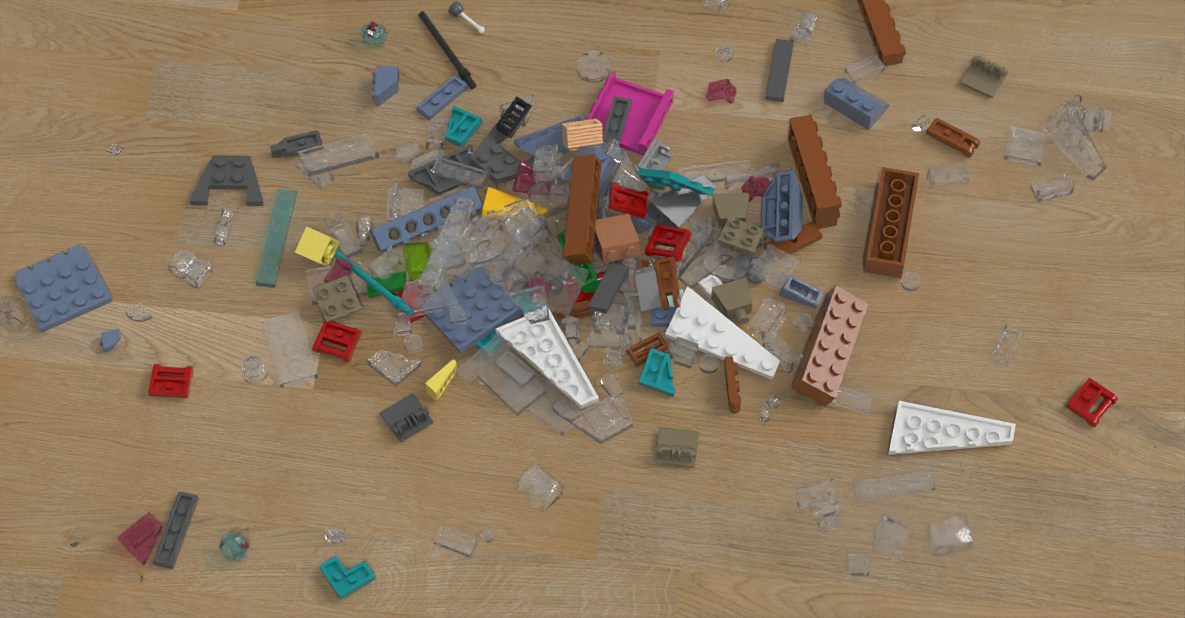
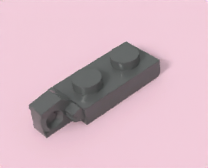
(291, 145)

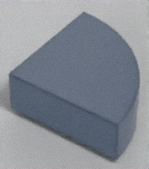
(110, 339)

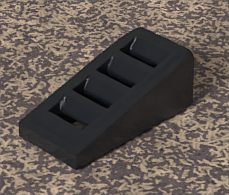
(518, 120)

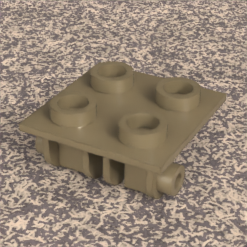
(984, 76)
(740, 235)
(336, 299)
(677, 447)

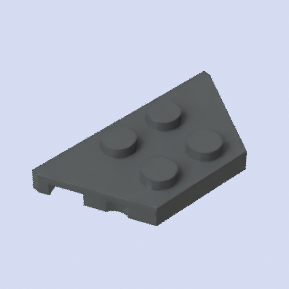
(437, 184)

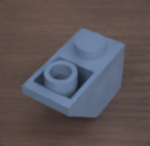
(386, 83)

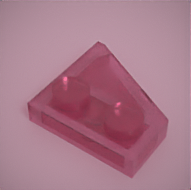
(525, 179)
(141, 537)

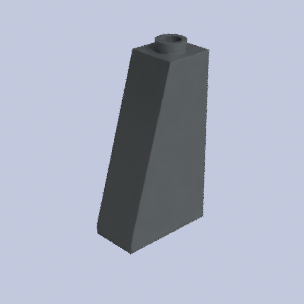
(676, 206)

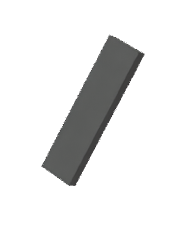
(779, 70)
(175, 530)

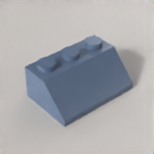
(855, 102)

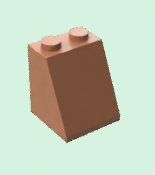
(616, 238)

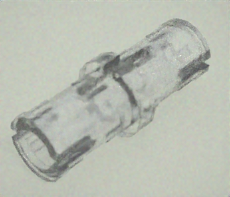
(223, 227)

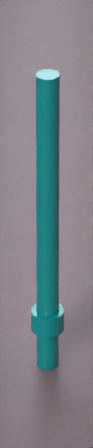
(396, 301)

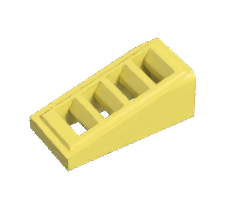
(437, 384)

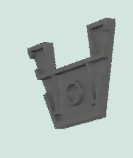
(495, 159)
(228, 173)

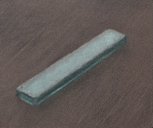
(276, 238)

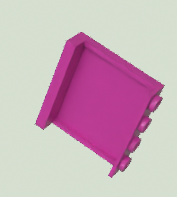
(645, 115)

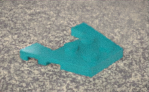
(661, 179)

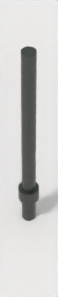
(463, 72)

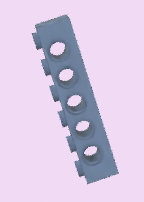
(381, 233)

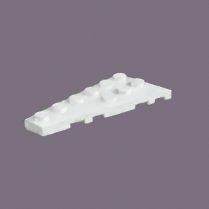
(719, 336)
(552, 356)
(935, 429)

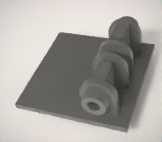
(406, 417)

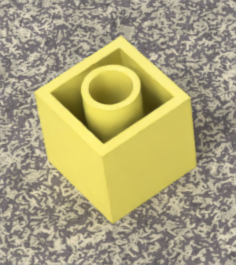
(317, 246)

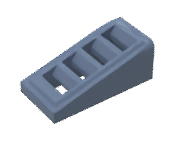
(791, 294)

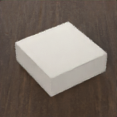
(707, 283)

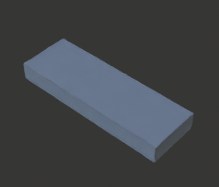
(441, 97)

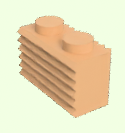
(582, 134)

